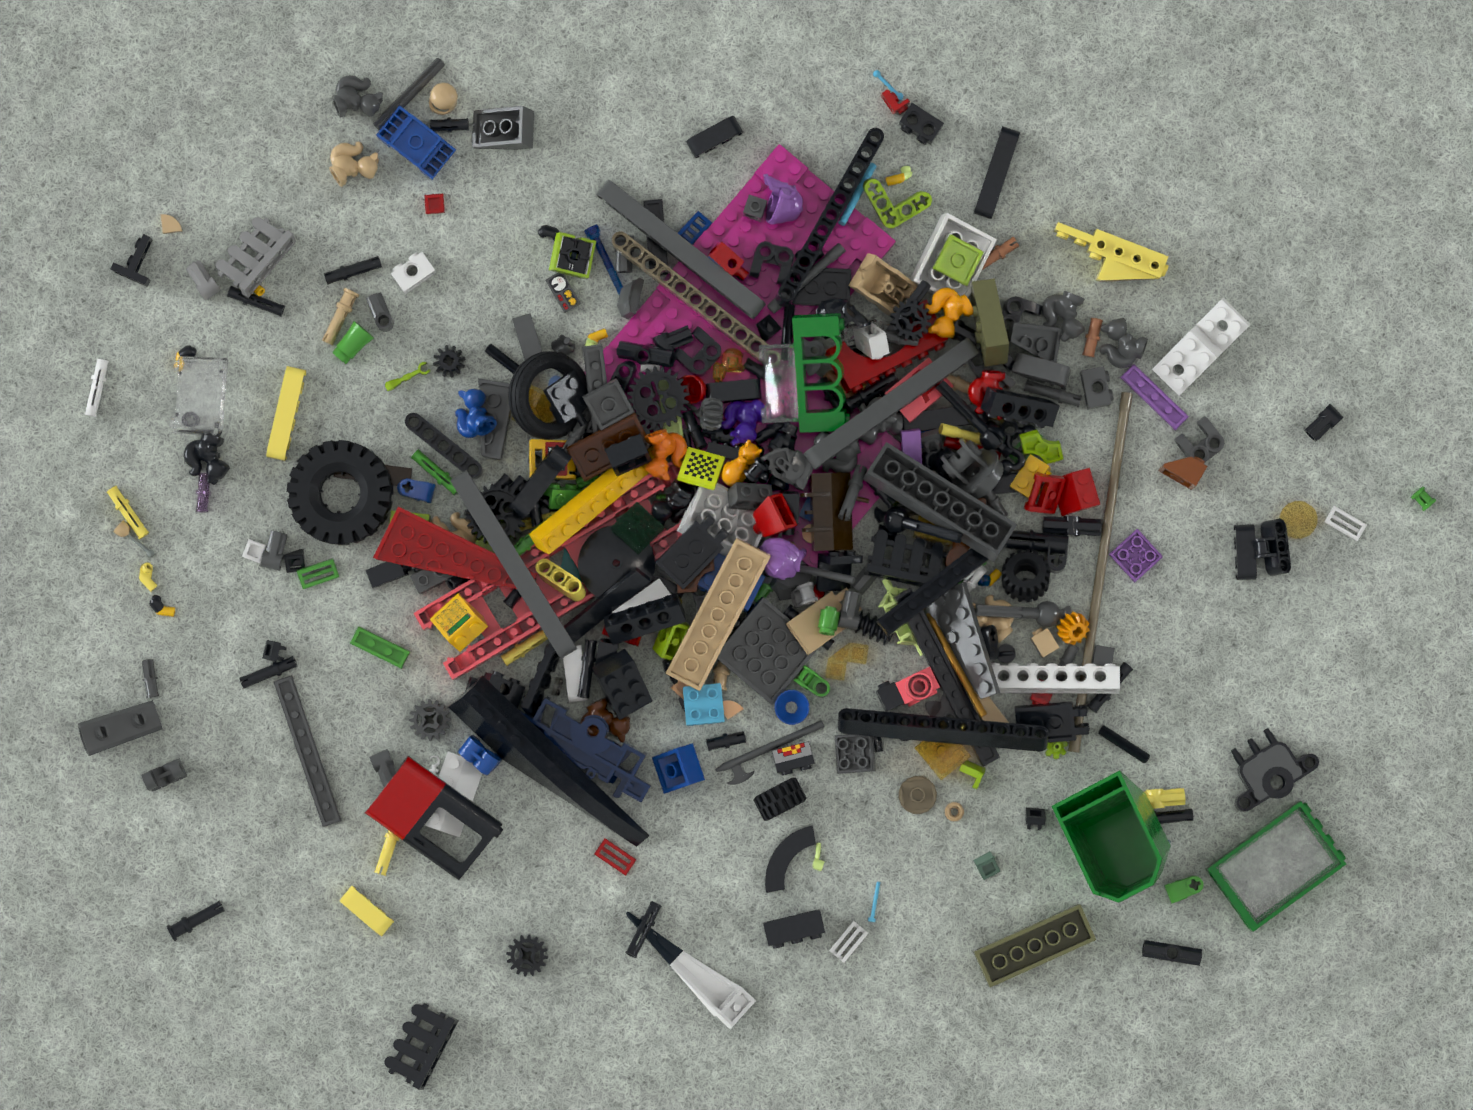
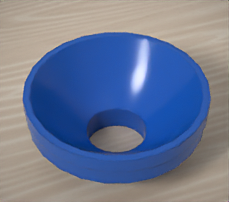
(802, 707)

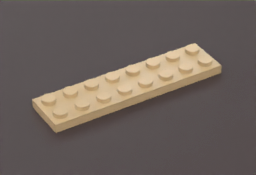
(718, 614)

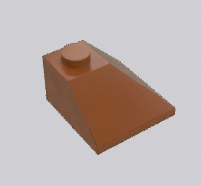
(1185, 471)

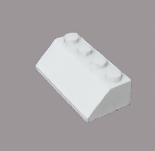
(465, 779)

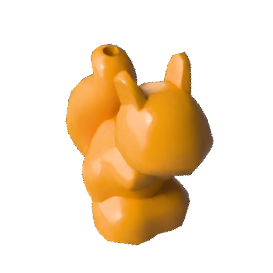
(953, 307)
(734, 470)

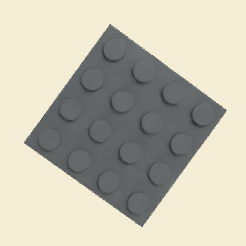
(764, 651)

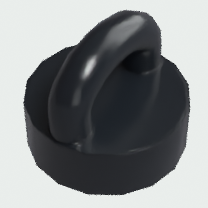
(1006, 653)

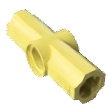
(1160, 798)

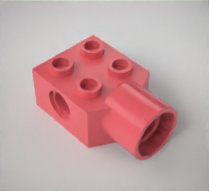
(918, 686)

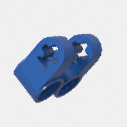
(481, 757)

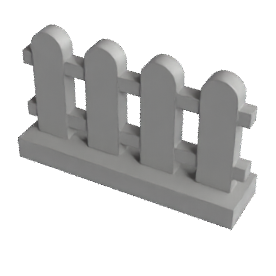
(272, 253)

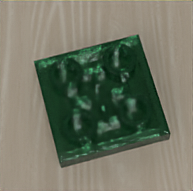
(637, 528)

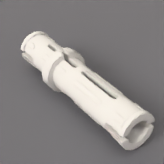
(100, 366)

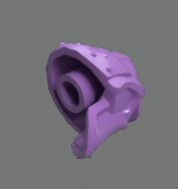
(784, 202)
(784, 558)

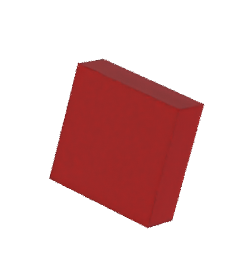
(434, 203)

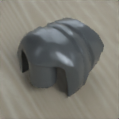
(563, 345)

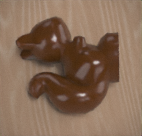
(617, 727)

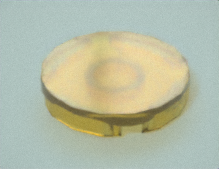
(1303, 523)

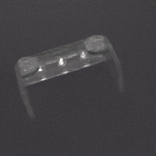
(780, 383)

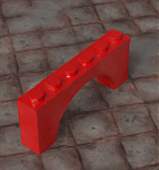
(864, 370)

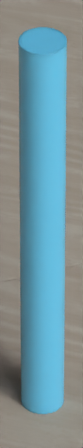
(856, 196)

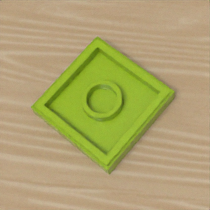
(958, 260)

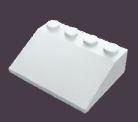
(950, 225)
(735, 521)

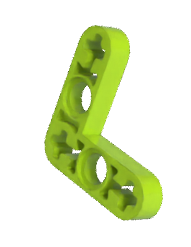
(896, 211)

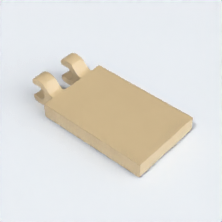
(805, 625)

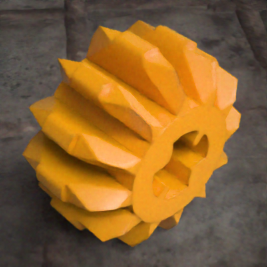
(1073, 628)

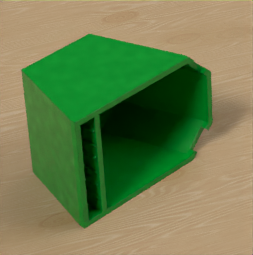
(1114, 837)

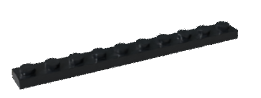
(945, 675)

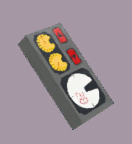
(563, 292)

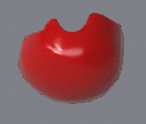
(696, 388)

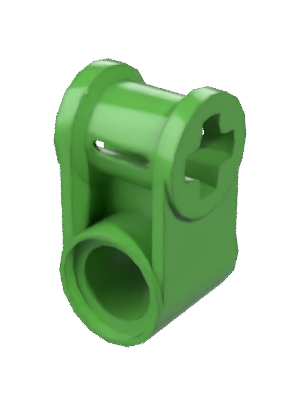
(811, 681)
(1180, 889)

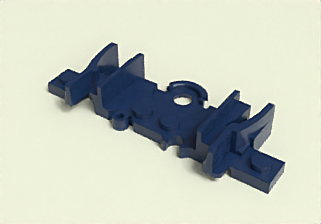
(592, 752)

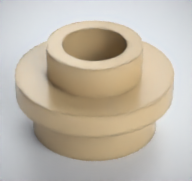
(949, 816)

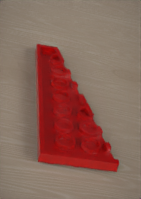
(428, 547)

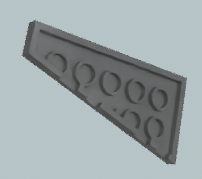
(961, 628)

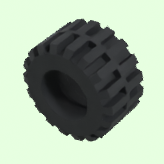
(1025, 562)
(780, 799)

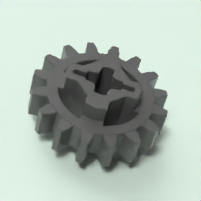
(423, 713)

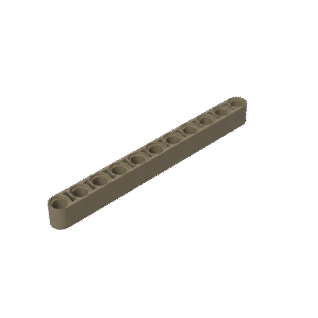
(690, 291)

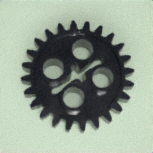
(674, 391)
(512, 519)

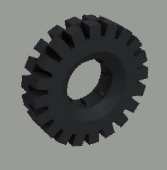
(307, 485)

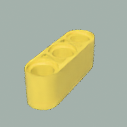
(565, 586)
(366, 911)

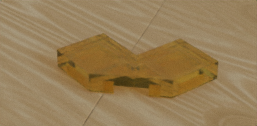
(850, 653)

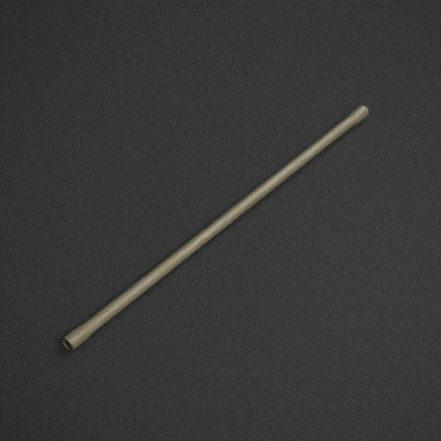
(1124, 408)

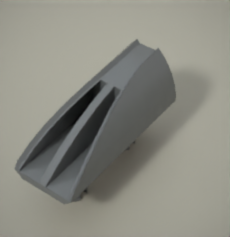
(119, 727)

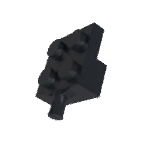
(567, 399)

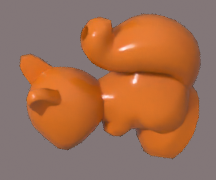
(664, 445)

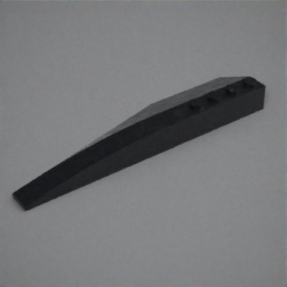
(532, 753)

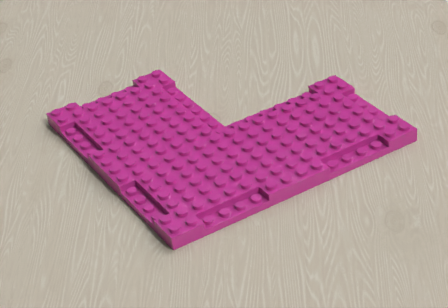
(742, 235)

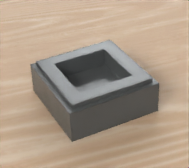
(1103, 655)

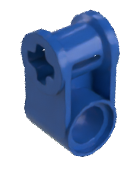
(419, 490)

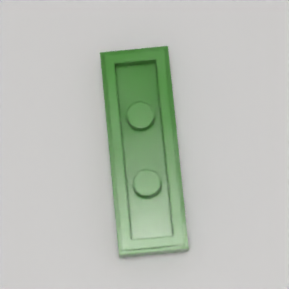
(380, 647)

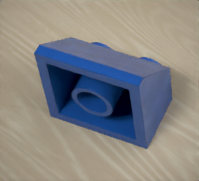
(678, 768)

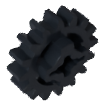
(917, 320)
(535, 965)

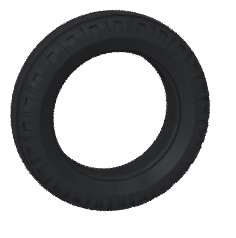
(519, 394)

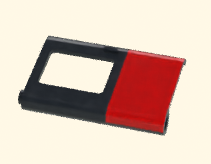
(410, 802)

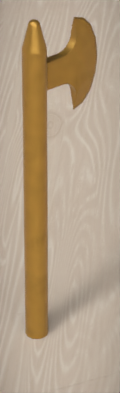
(957, 667)

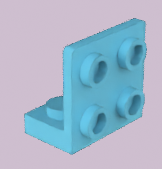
(703, 705)

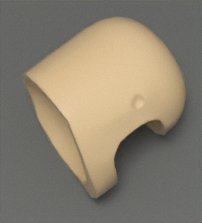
(443, 97)

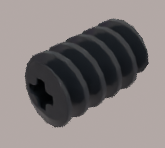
(870, 626)

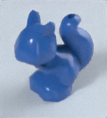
(475, 421)

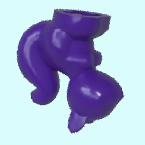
(747, 415)

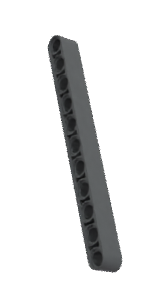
(681, 249)
(891, 403)
(513, 564)

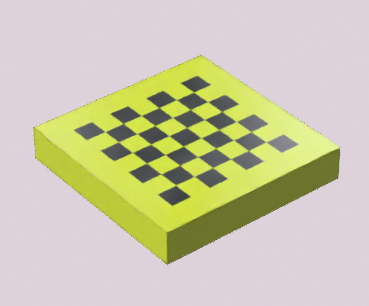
(701, 468)

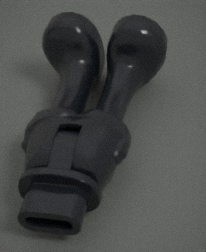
(784, 438)

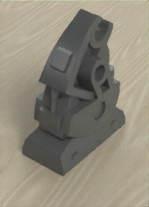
(792, 464)

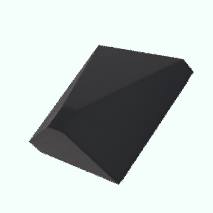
(768, 327)
(293, 559)

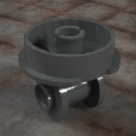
(974, 469)

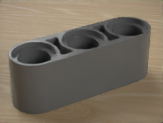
(527, 335)

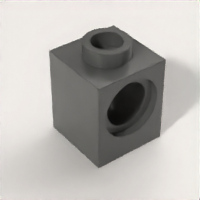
(755, 208)

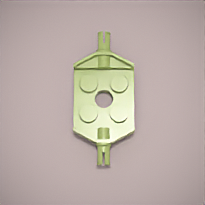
(888, 602)

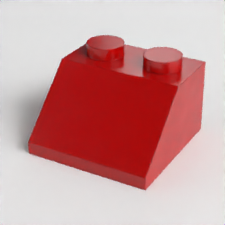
(1078, 493)

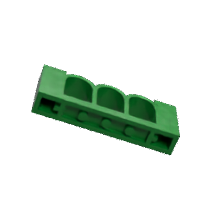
(812, 326)

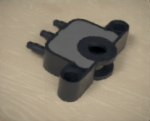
(1263, 765)

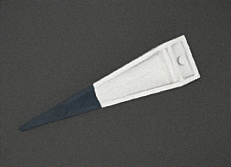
(715, 991)

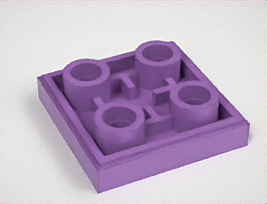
(1135, 555)

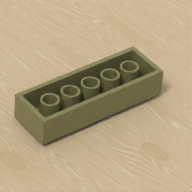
(1034, 945)

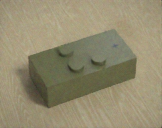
(989, 322)

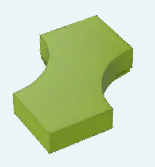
(1048, 450)

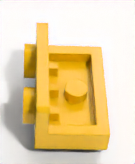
(1025, 478)

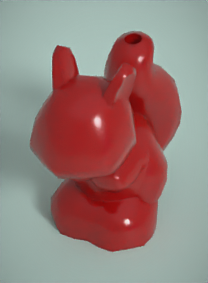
(978, 387)

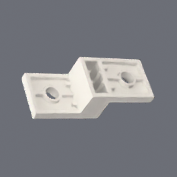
(1201, 346)

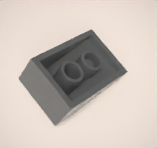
(503, 128)

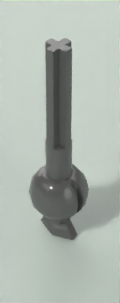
(1046, 613)

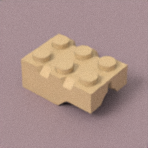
(881, 284)

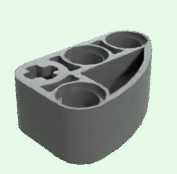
(1041, 370)

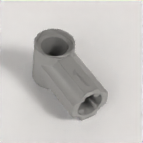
(205, 284)

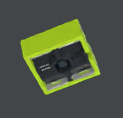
(572, 255)

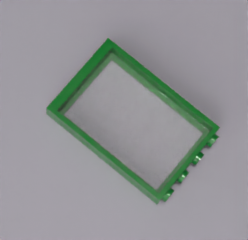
(1276, 865)

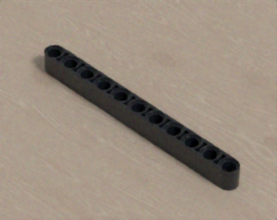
(826, 224)
(943, 729)

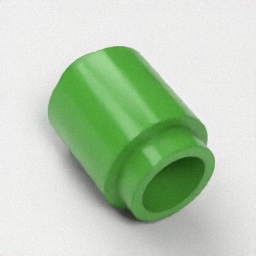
(828, 620)

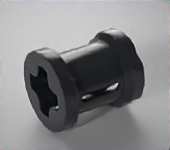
(756, 469)

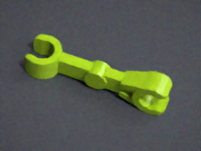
(392, 384)

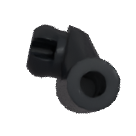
(548, 231)

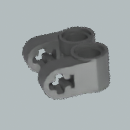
(1210, 432)
(164, 775)

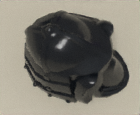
(847, 311)

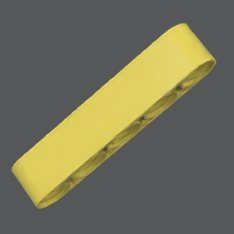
(285, 412)

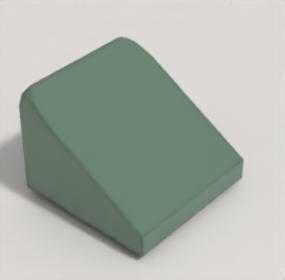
(986, 865)

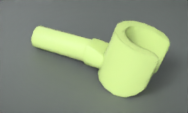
(818, 864)

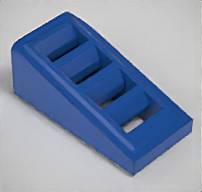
(686, 227)

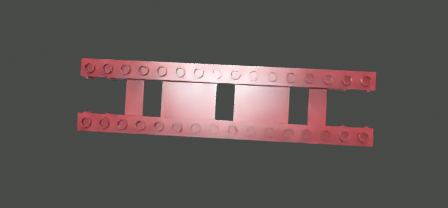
(500, 639)

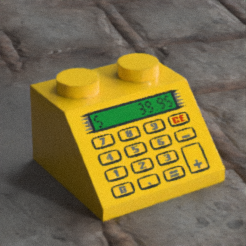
(459, 622)

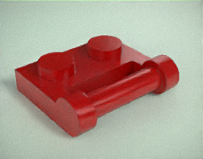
(1049, 495)

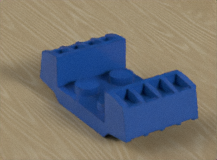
(416, 142)

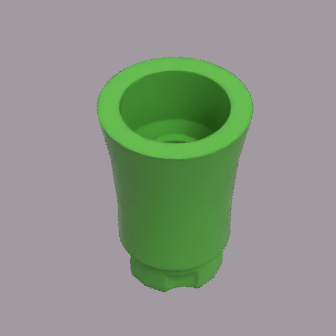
(352, 342)

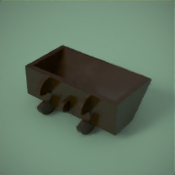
(826, 500)

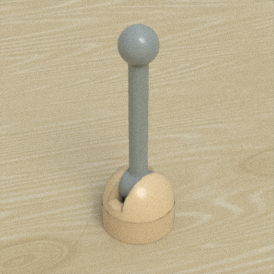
(123, 530)

